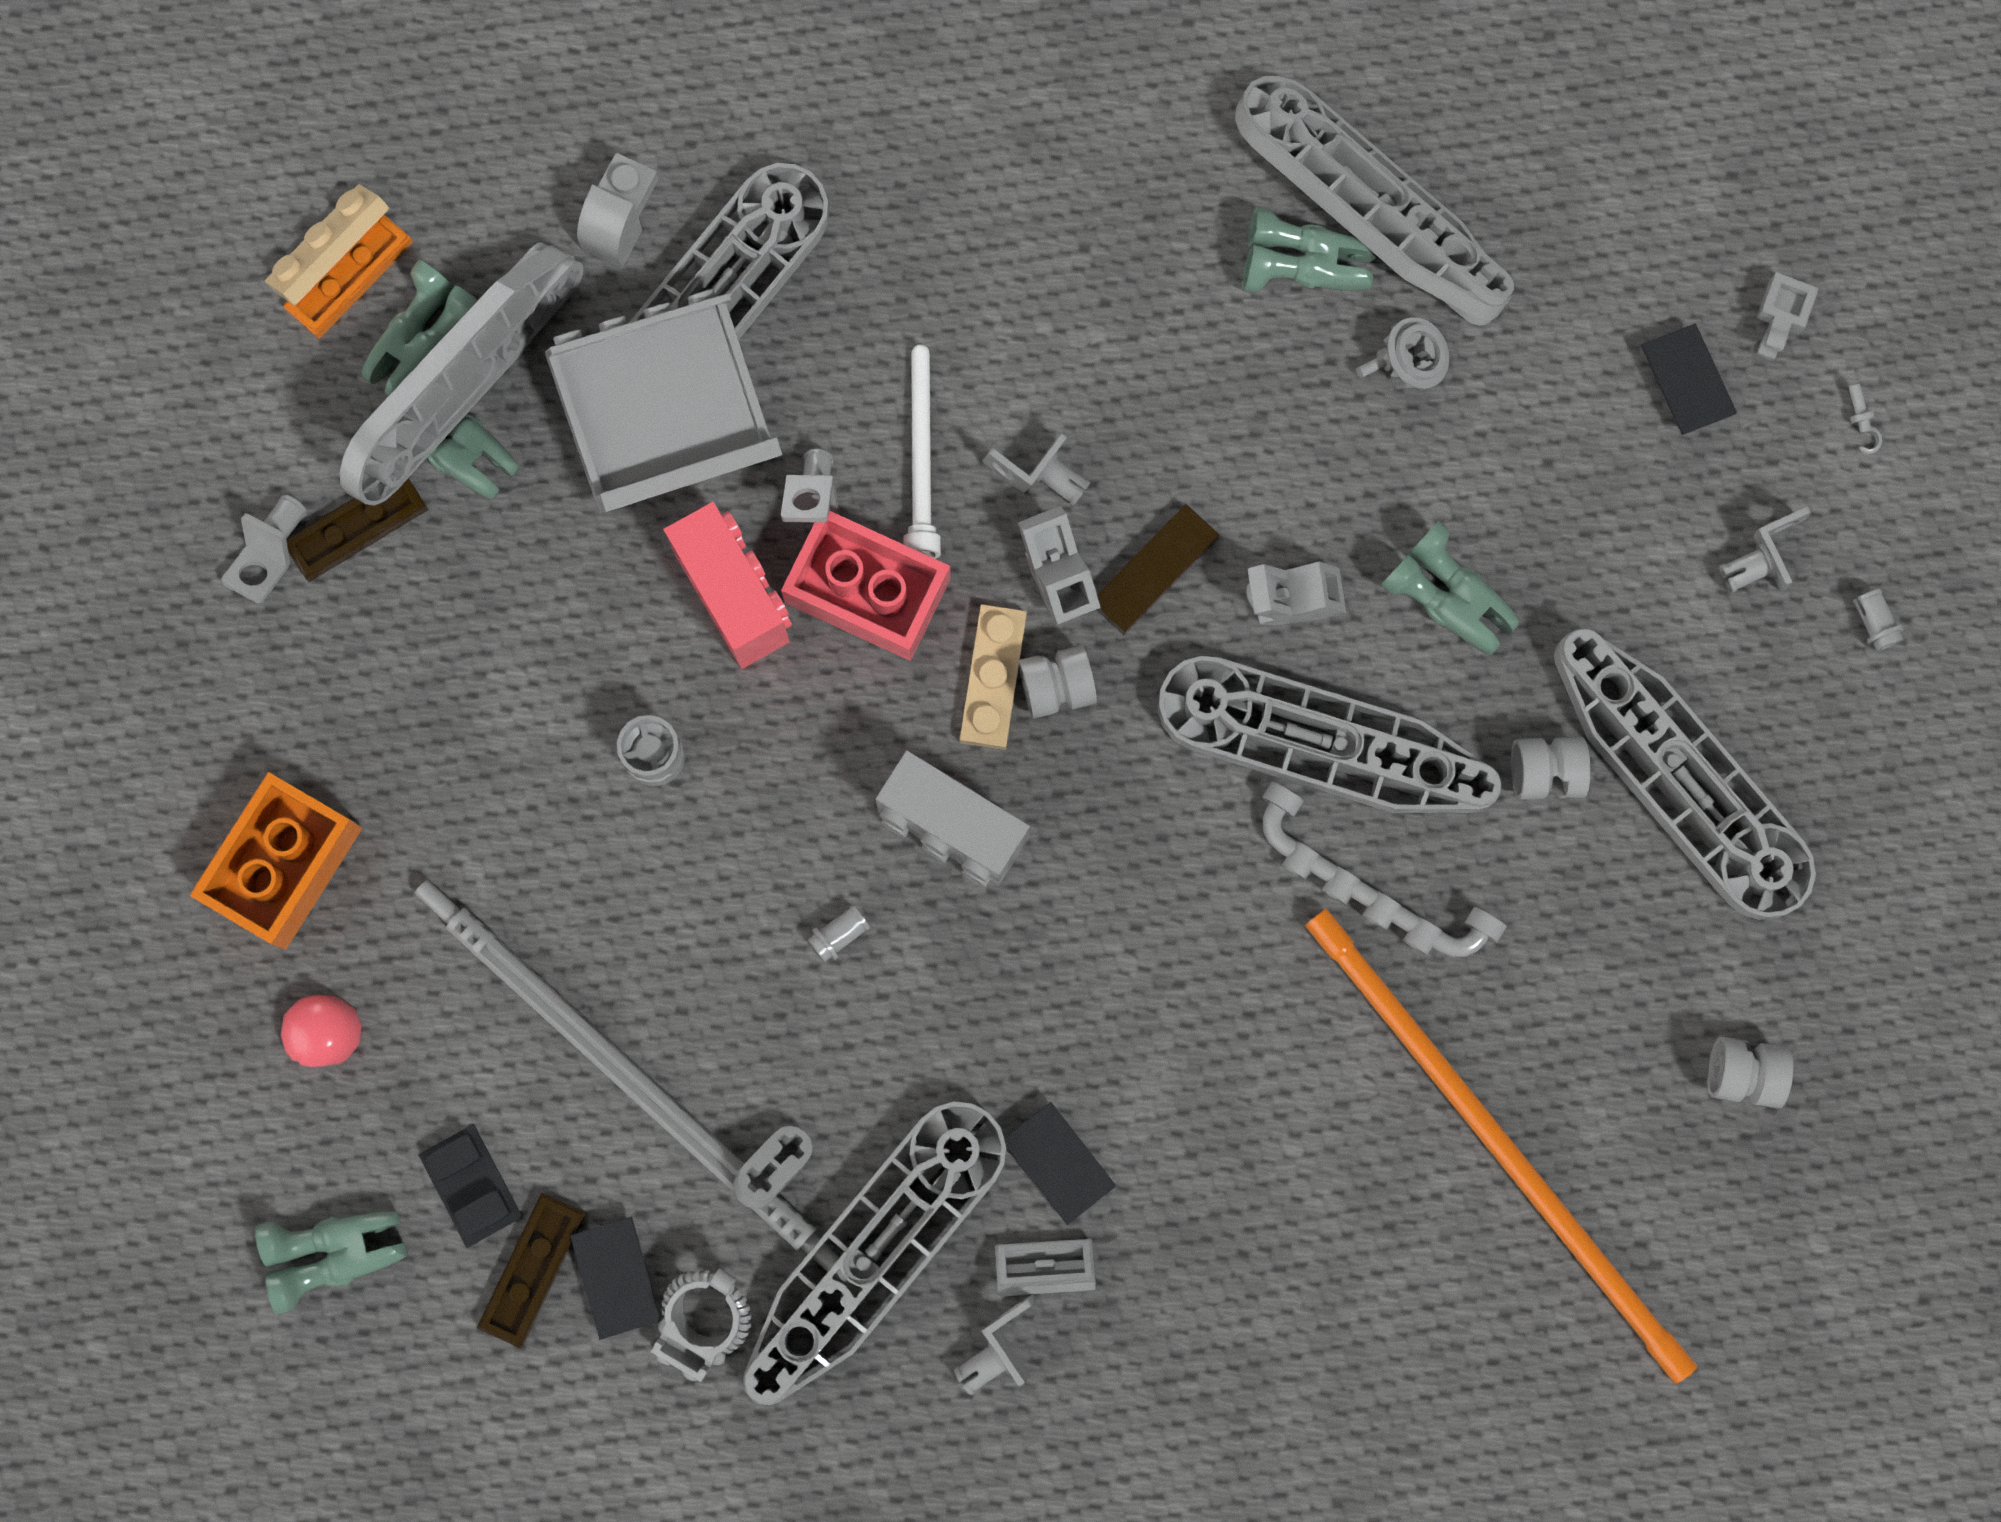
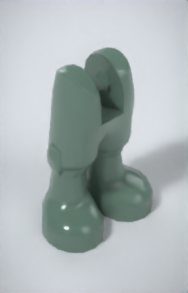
(1318, 264)
(405, 334)
(463, 448)
(1467, 595)
(344, 1261)

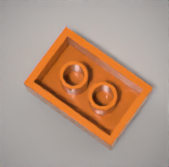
(276, 861)

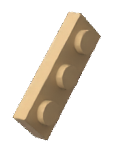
(326, 244)
(993, 677)

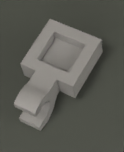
(1786, 309)

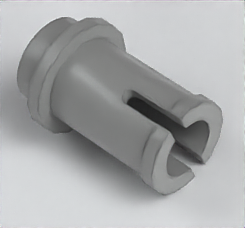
(1878, 620)
(838, 934)

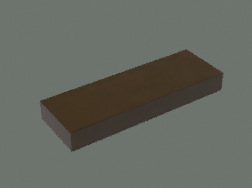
(351, 530)
(1155, 569)
(531, 1270)

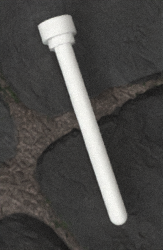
(921, 534)

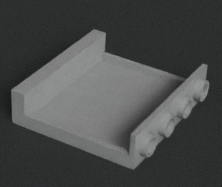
(660, 401)

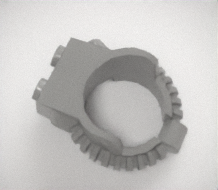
(681, 1344)

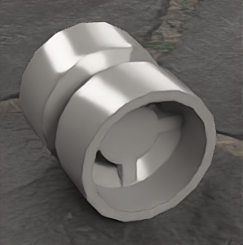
(1057, 682)
(650, 750)
(1550, 768)
(1758, 1073)

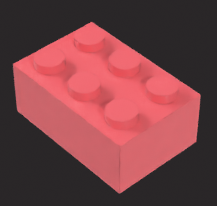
(730, 583)
(866, 584)

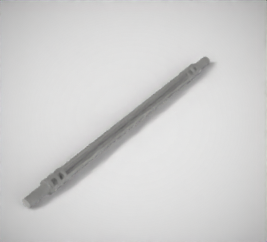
(618, 1068)

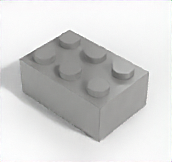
(951, 820)

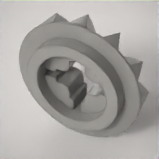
(1429, 347)

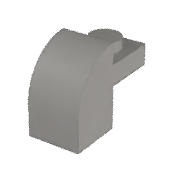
(611, 211)
(1057, 566)
(1296, 593)

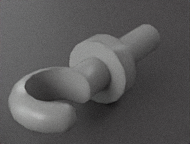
(1377, 363)
(1862, 418)

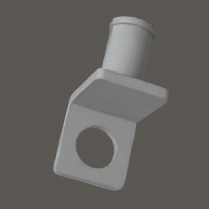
(1048, 470)
(812, 494)
(266, 548)
(1765, 558)
(997, 1356)

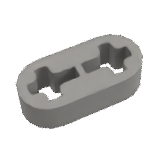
(764, 1159)

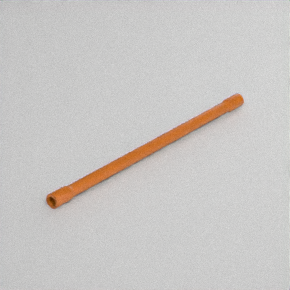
(1658, 1341)

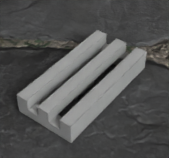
(1045, 1275)

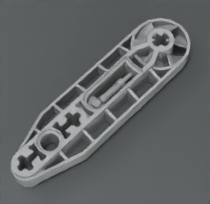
(1371, 197)
(764, 229)
(457, 373)
(1352, 749)
(1661, 751)
(857, 1273)

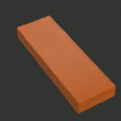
(350, 277)

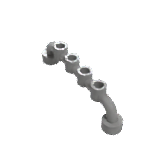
(1380, 908)

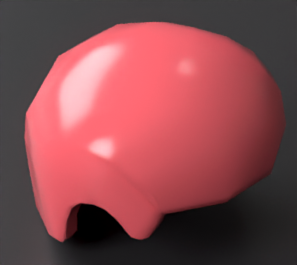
(320, 1031)

